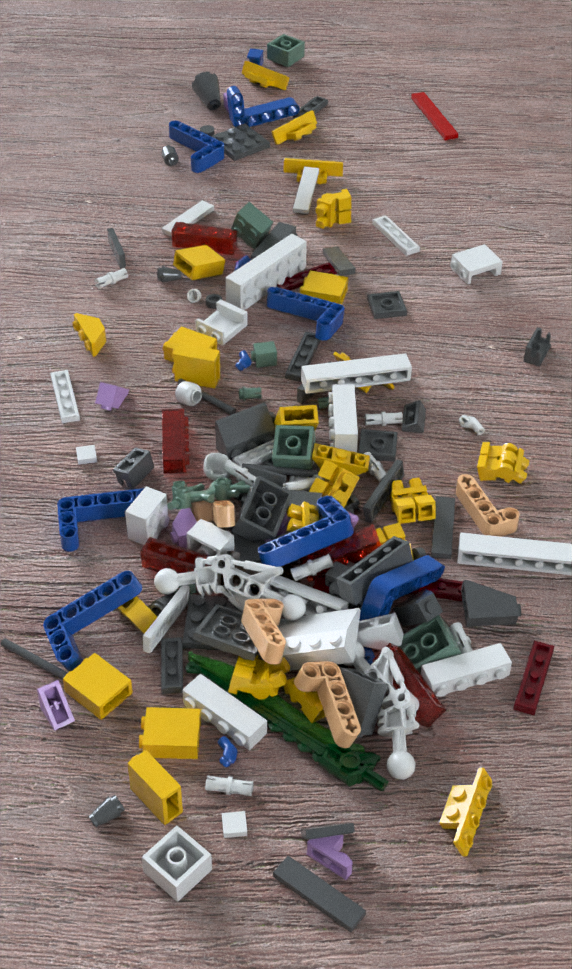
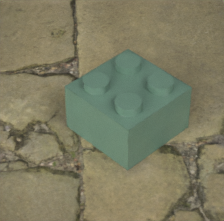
(285, 50)
(251, 225)
(293, 446)

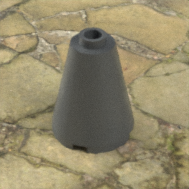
(207, 89)

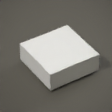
(86, 454)
(234, 824)

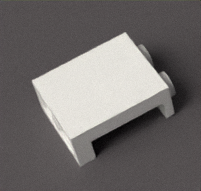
(474, 262)
(223, 323)

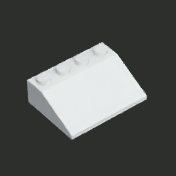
(321, 638)

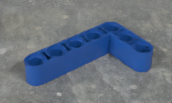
(257, 112)
(208, 149)
(326, 313)
(90, 508)
(332, 528)
(397, 583)
(84, 611)

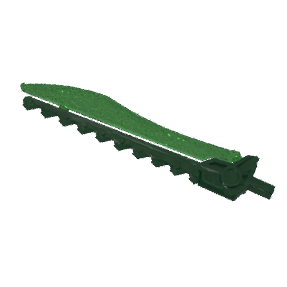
(348, 764)

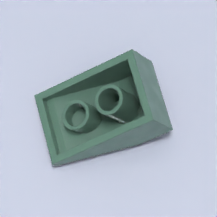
(429, 643)

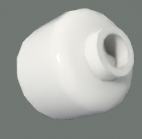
(188, 393)

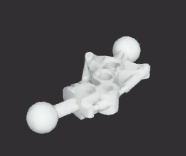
(209, 580)
(399, 707)

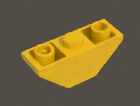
(90, 331)
(351, 461)
(138, 614)

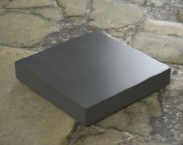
(386, 305)
(379, 443)
(327, 830)

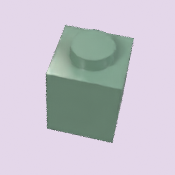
(264, 354)

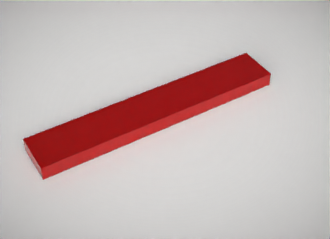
(434, 115)

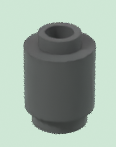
(170, 155)

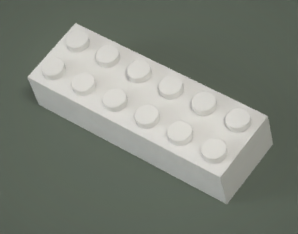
(265, 271)

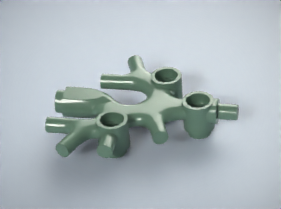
(220, 488)

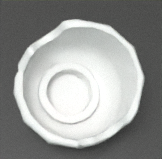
(214, 466)

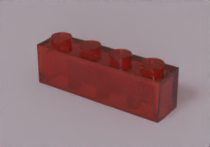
(193, 235)
(174, 441)
(350, 549)
(161, 555)
(429, 705)

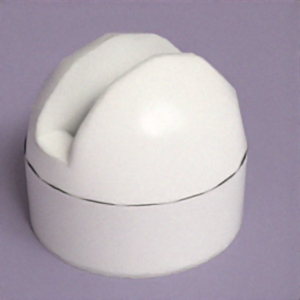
(191, 295)

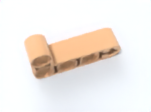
(482, 510)
(219, 512)
(261, 621)
(329, 683)

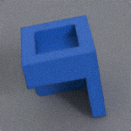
(255, 56)

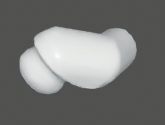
(471, 423)

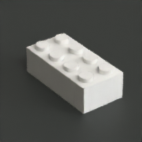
(343, 417)

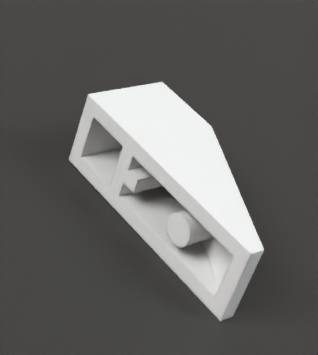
(380, 632)

